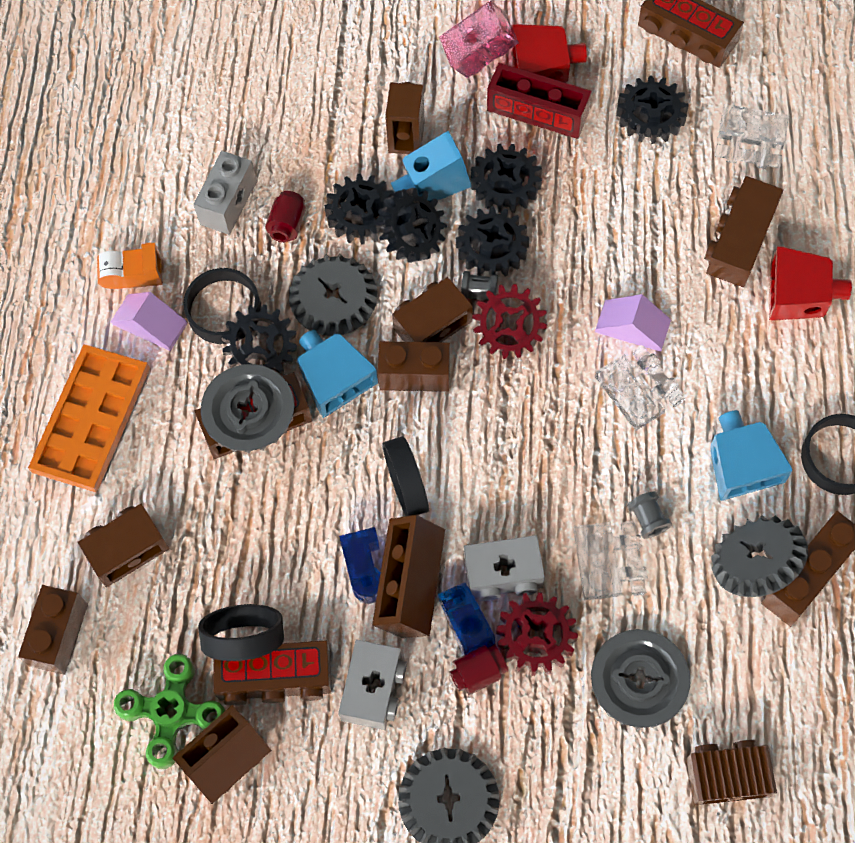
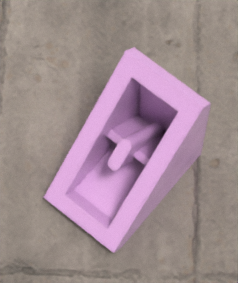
(150, 319)
(634, 321)

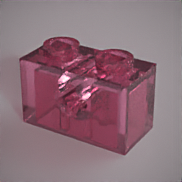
(478, 39)

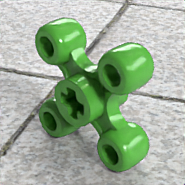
(154, 709)

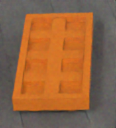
(89, 418)

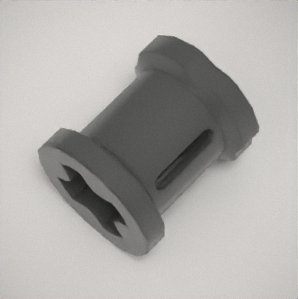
(476, 286)
(649, 515)

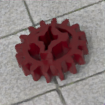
(496, 303)
(548, 623)

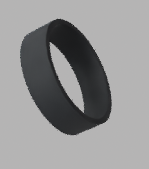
(206, 279)
(808, 465)
(405, 476)
(243, 647)

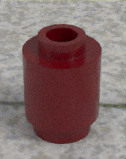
(286, 216)
(478, 669)

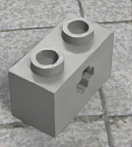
(225, 192)
(518, 554)
(369, 663)

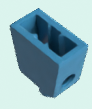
(435, 168)
(334, 371)
(746, 458)

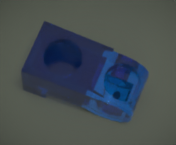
(360, 565)
(466, 618)

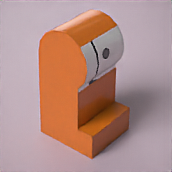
(130, 268)

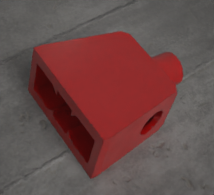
(545, 51)
(803, 285)

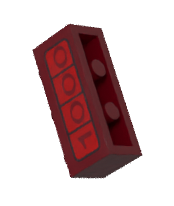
(538, 100)

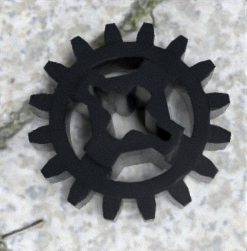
(652, 109)
(506, 178)
(352, 218)
(411, 225)
(488, 229)
(271, 333)

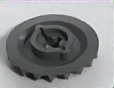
(332, 315)
(234, 389)
(757, 575)
(659, 660)
(468, 778)

